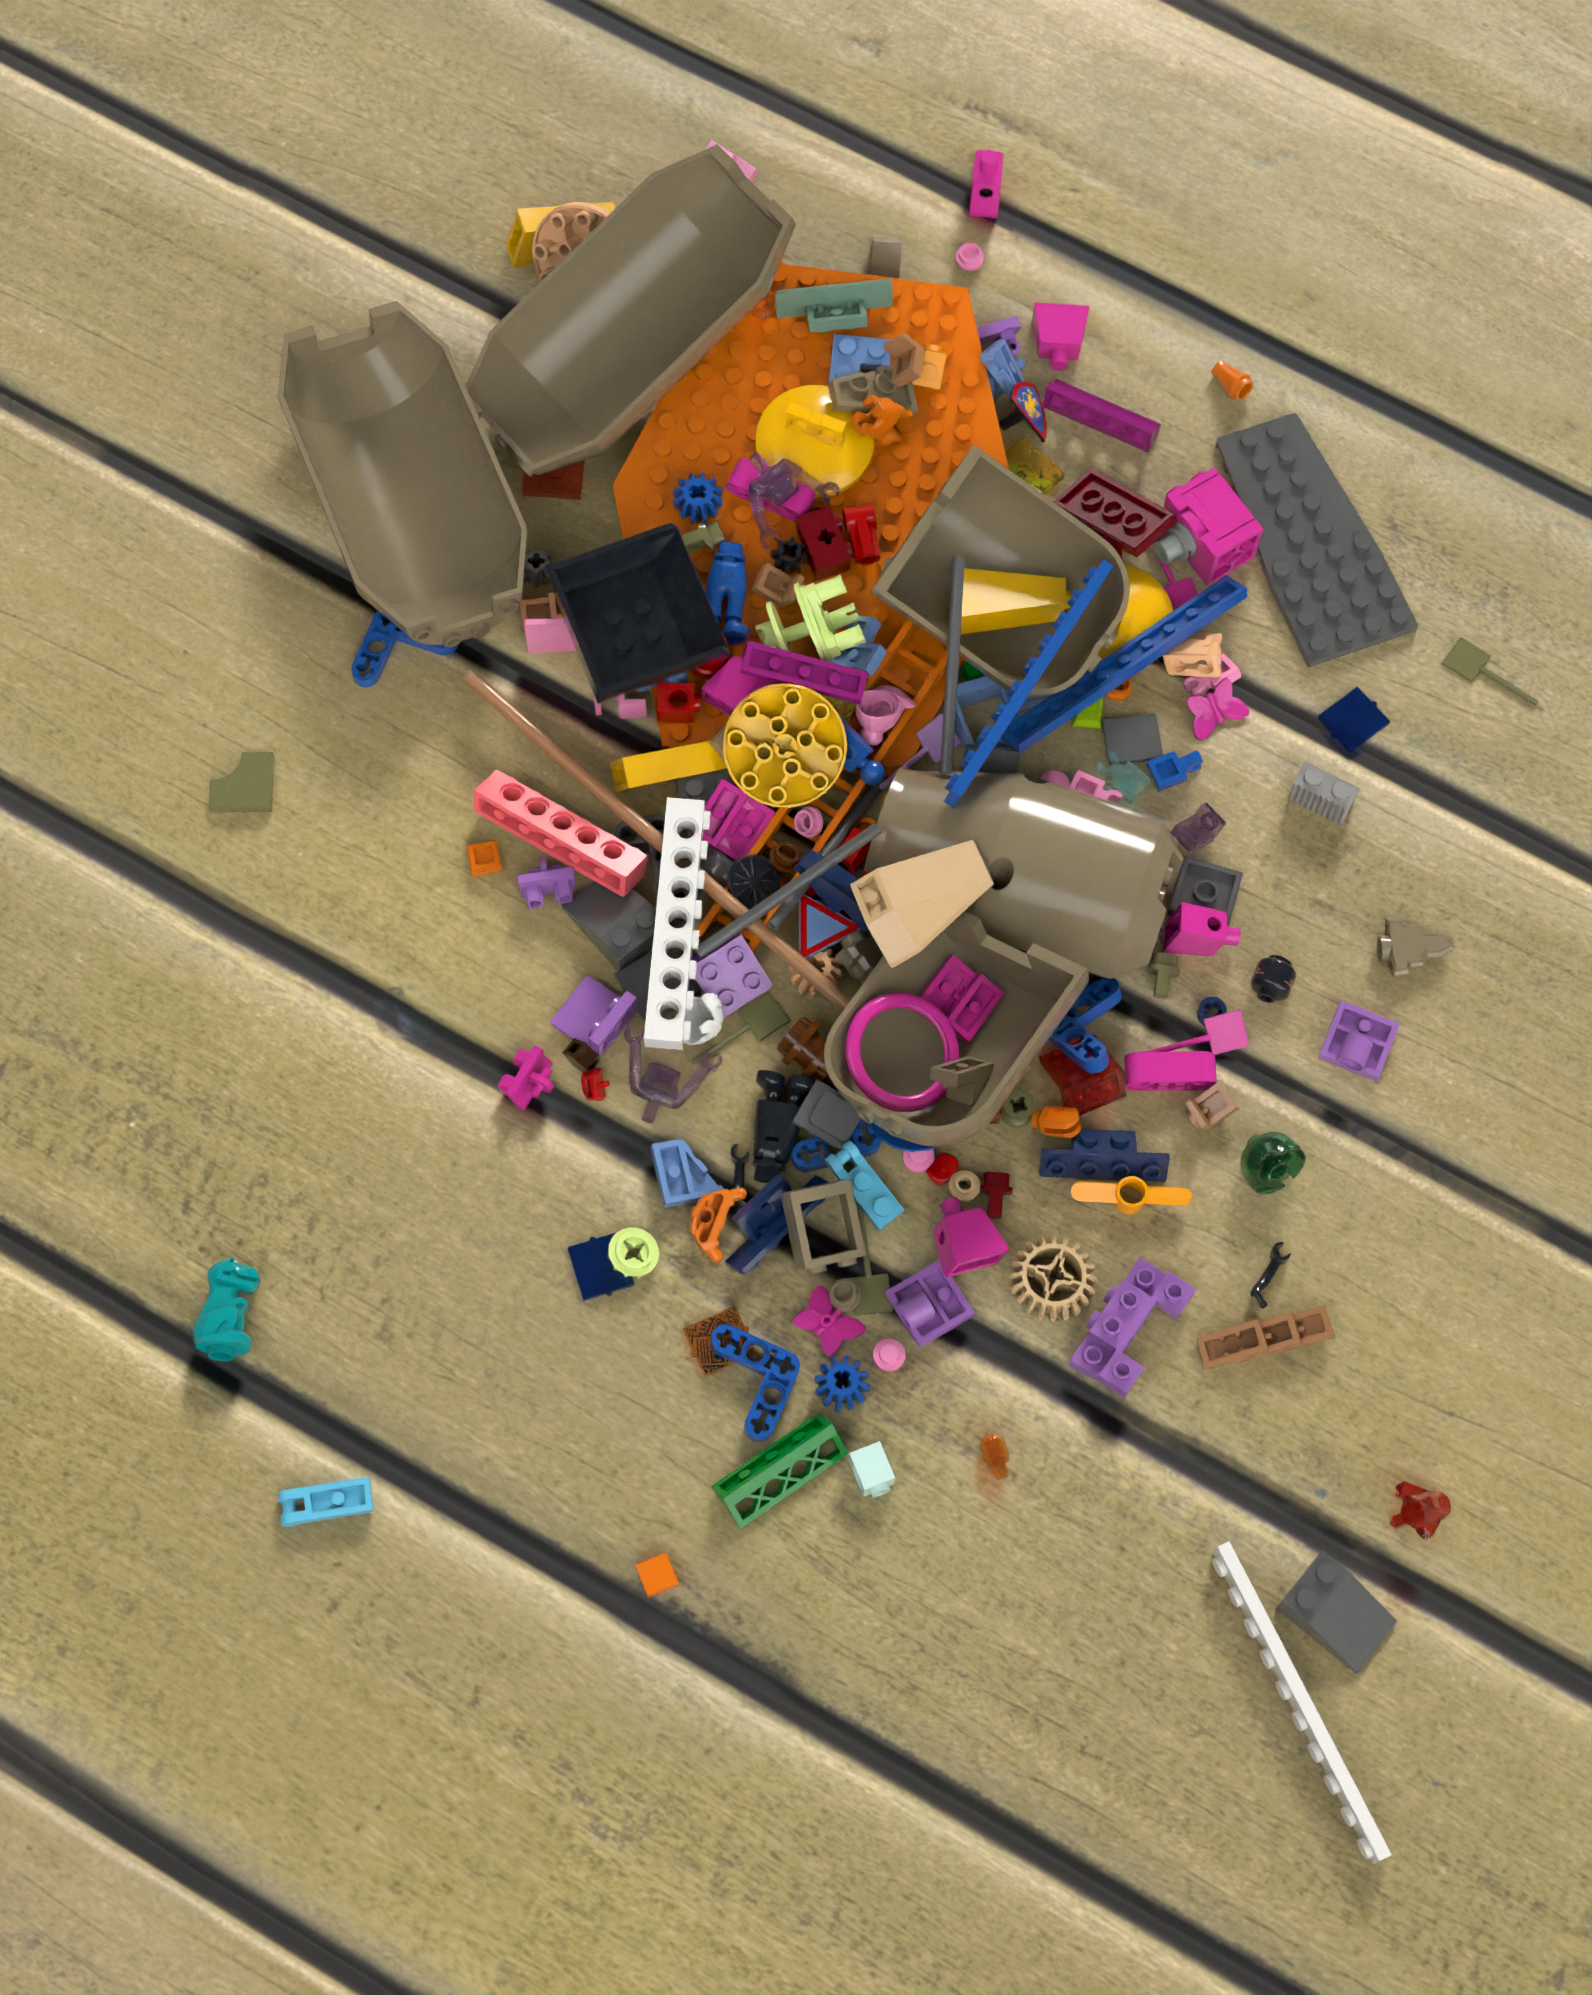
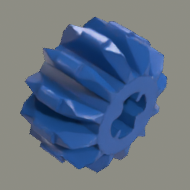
(697, 507)
(843, 1395)

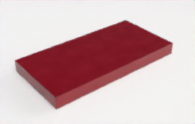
(1116, 512)

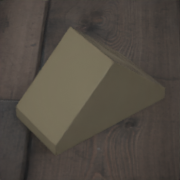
(886, 255)

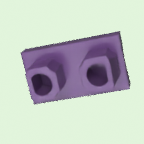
(547, 880)

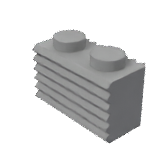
(1323, 793)

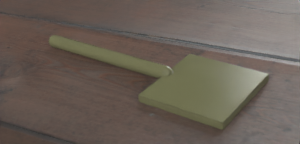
(1469, 660)
(760, 1016)
(872, 1286)

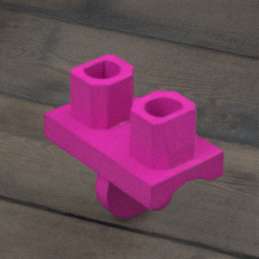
(531, 1078)

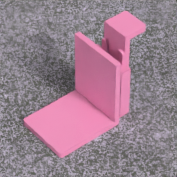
(553, 636)

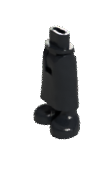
(773, 1124)

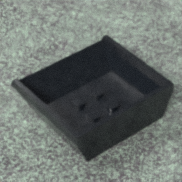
(637, 612)

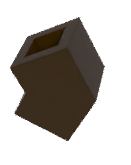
(581, 1055)

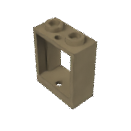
(796, 1228)

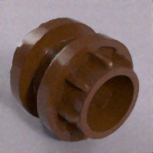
(806, 1047)

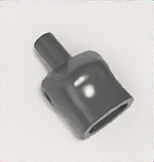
(717, 865)

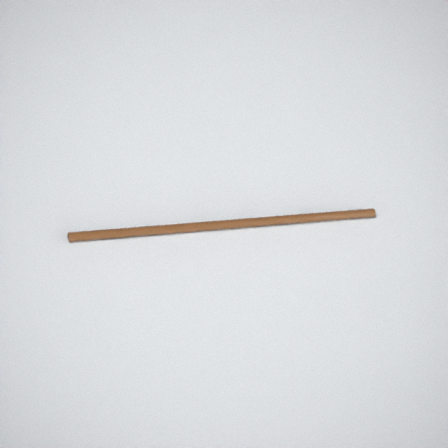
(653, 836)

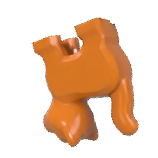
(880, 420)

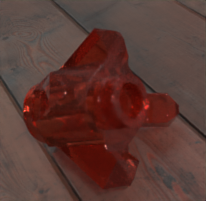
(1420, 1509)

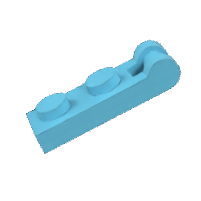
(867, 1187)
(326, 1501)

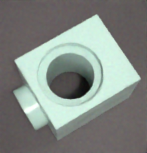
(872, 1470)

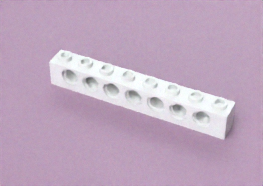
(679, 815)

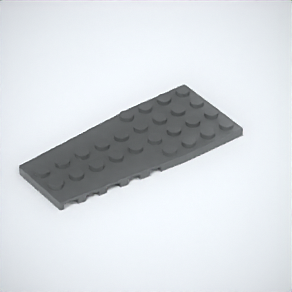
(1313, 543)

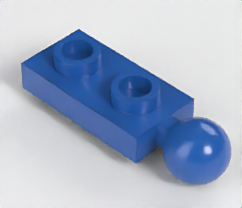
(857, 753)

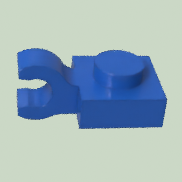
(1170, 770)

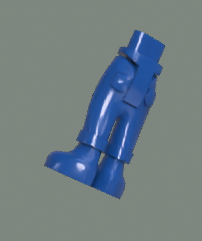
(729, 580)

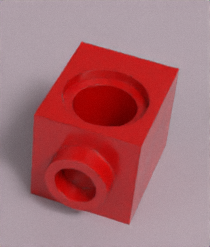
(670, 691)

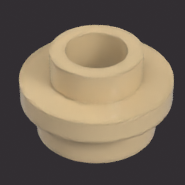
(964, 1195)

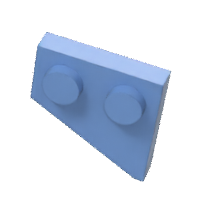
(1002, 365)
(680, 1174)

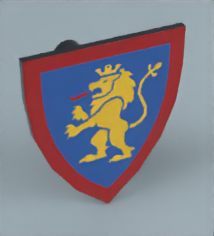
(1027, 407)

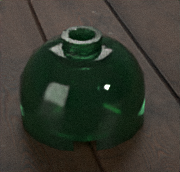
(1269, 1160)

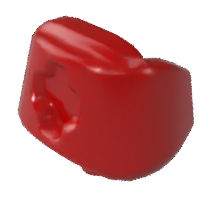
(594, 1085)
(942, 1169)

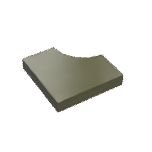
(247, 787)

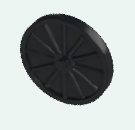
(752, 880)

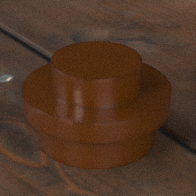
(784, 857)

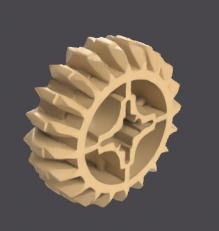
(1064, 1282)

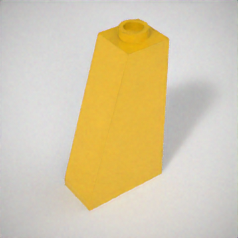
(523, 229)
(1010, 600)
(665, 766)

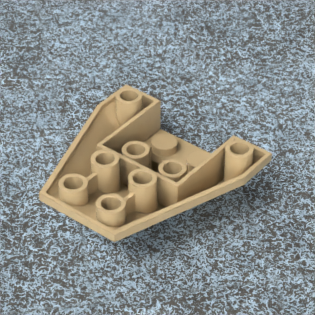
(920, 897)

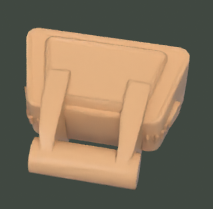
(1196, 656)

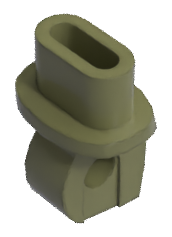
(706, 535)
(1164, 967)

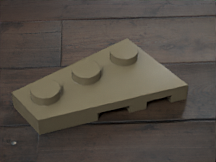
(850, 391)

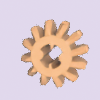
(825, 964)

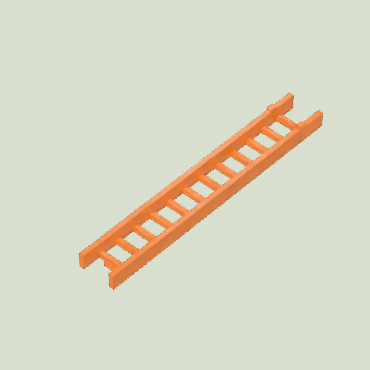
(854, 792)

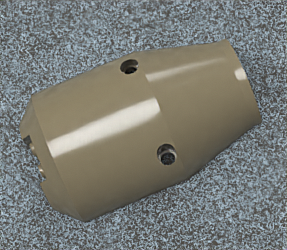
(1061, 862)

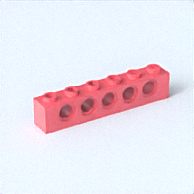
(560, 833)

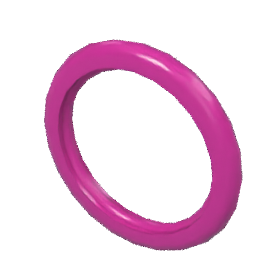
(853, 1050)

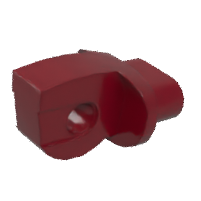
(996, 1185)

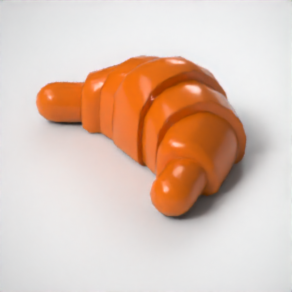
(709, 1218)

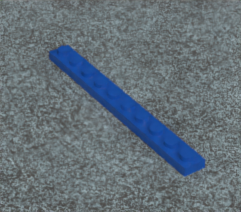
(1124, 663)
(1020, 690)

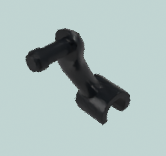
(739, 1170)
(1268, 1274)

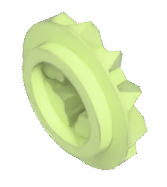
(633, 1238)

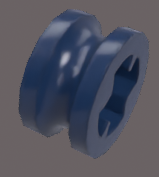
(1208, 1003)

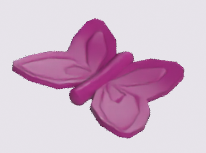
(1213, 706)
(824, 1323)

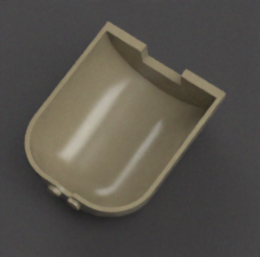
(1011, 529)
(904, 1044)

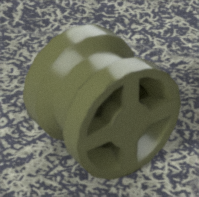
(1015, 1115)

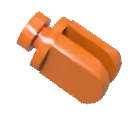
(1057, 1121)

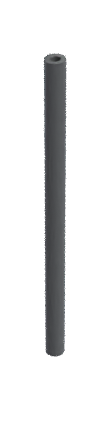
(952, 664)
(833, 844)
(788, 890)

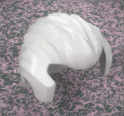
(704, 1018)

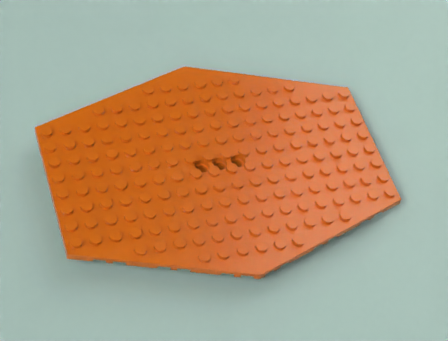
(713, 423)

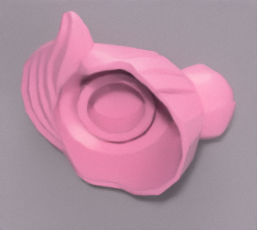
(880, 711)

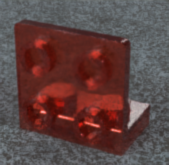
(1080, 1088)

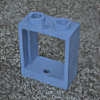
(974, 692)

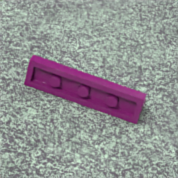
(1101, 415)
(793, 668)

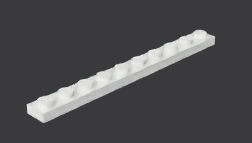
(1305, 1714)

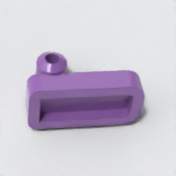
(1001, 329)

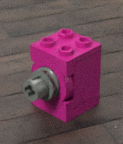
(1211, 527)

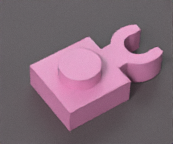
(1201, 685)
(1093, 786)

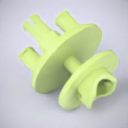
(817, 622)

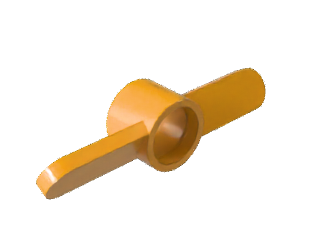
(1110, 1193)

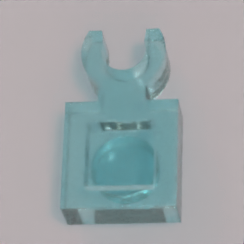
(1126, 778)

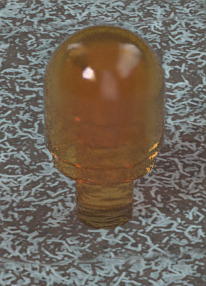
(995, 1454)

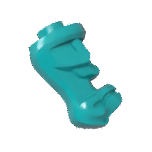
(222, 1319)

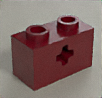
(824, 559)

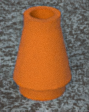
(1235, 382)

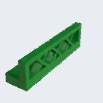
(777, 1459)

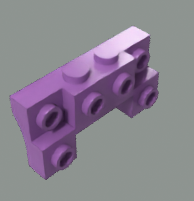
(1113, 1329)

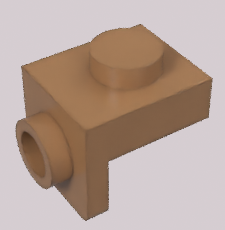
(907, 359)
(776, 585)
(1211, 1107)

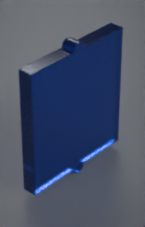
(1354, 719)
(594, 1269)

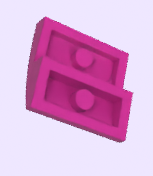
(735, 820)
(962, 996)

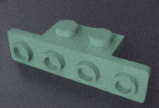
(835, 304)

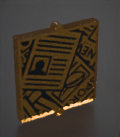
(699, 1340)

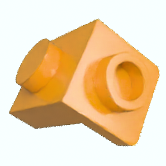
(932, 367)

